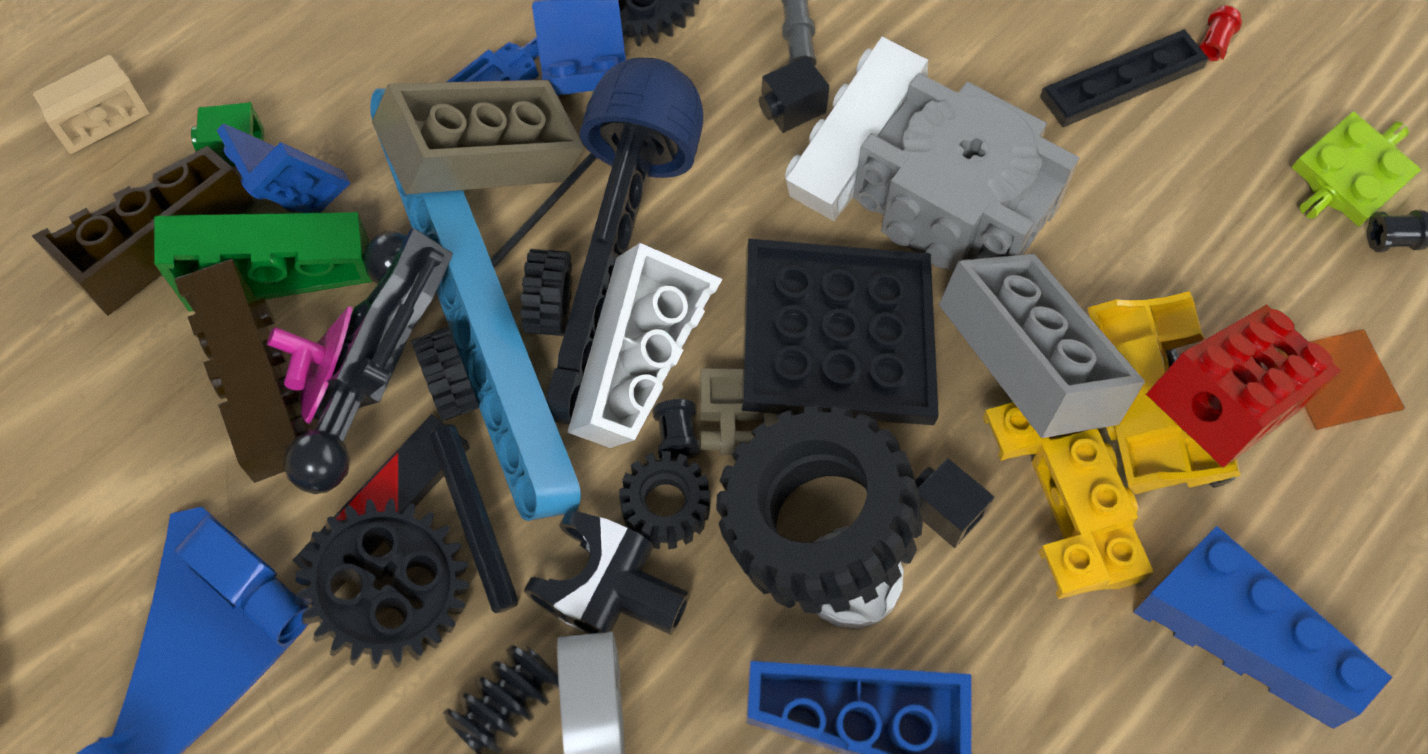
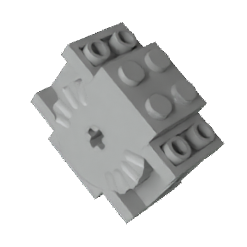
(962, 174)

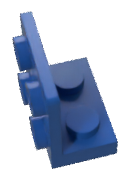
(577, 42)
(282, 172)

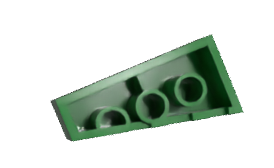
(272, 251)

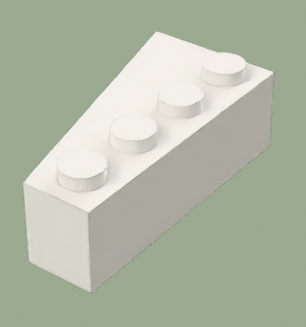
(829, 165)
(637, 340)

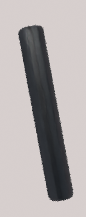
(474, 519)

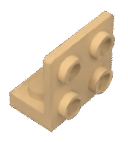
(90, 104)

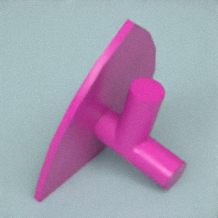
(311, 361)

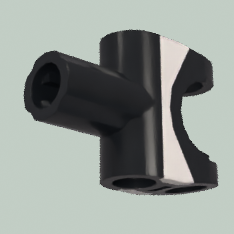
(610, 581)

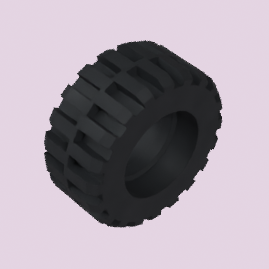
(793, 454)

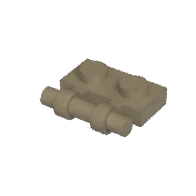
(723, 402)

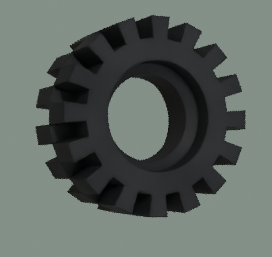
(546, 292)
(444, 374)
(665, 472)

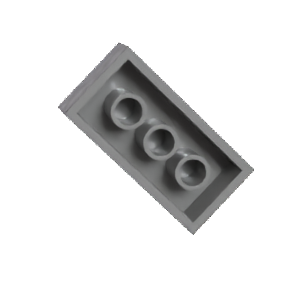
(1040, 345)

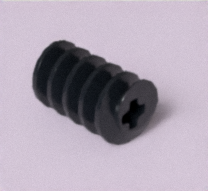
(502, 699)

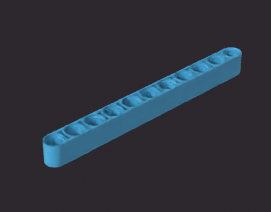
(494, 356)

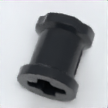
(1398, 231)
(676, 428)

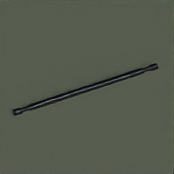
(542, 210)

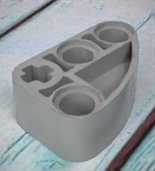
(590, 694)

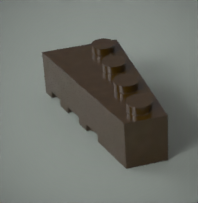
(113, 248)
(243, 367)

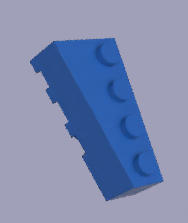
(1264, 630)
(863, 708)

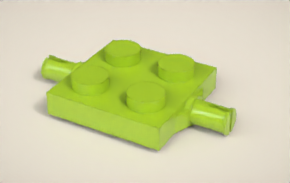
(1355, 169)

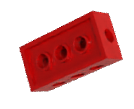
(1239, 386)

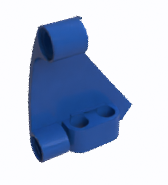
(207, 637)

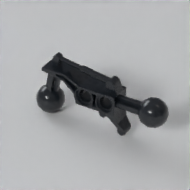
(406, 280)

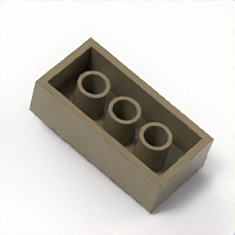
(476, 134)

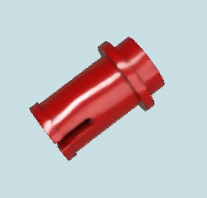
(1222, 26)

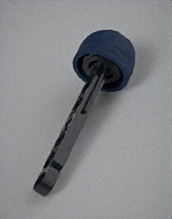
(644, 125)

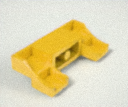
(1150, 443)
(1086, 500)

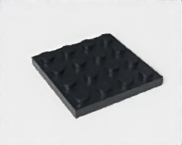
(839, 331)

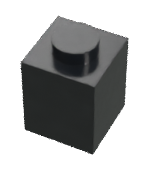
(794, 94)
(952, 501)

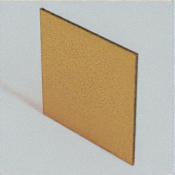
(1359, 389)

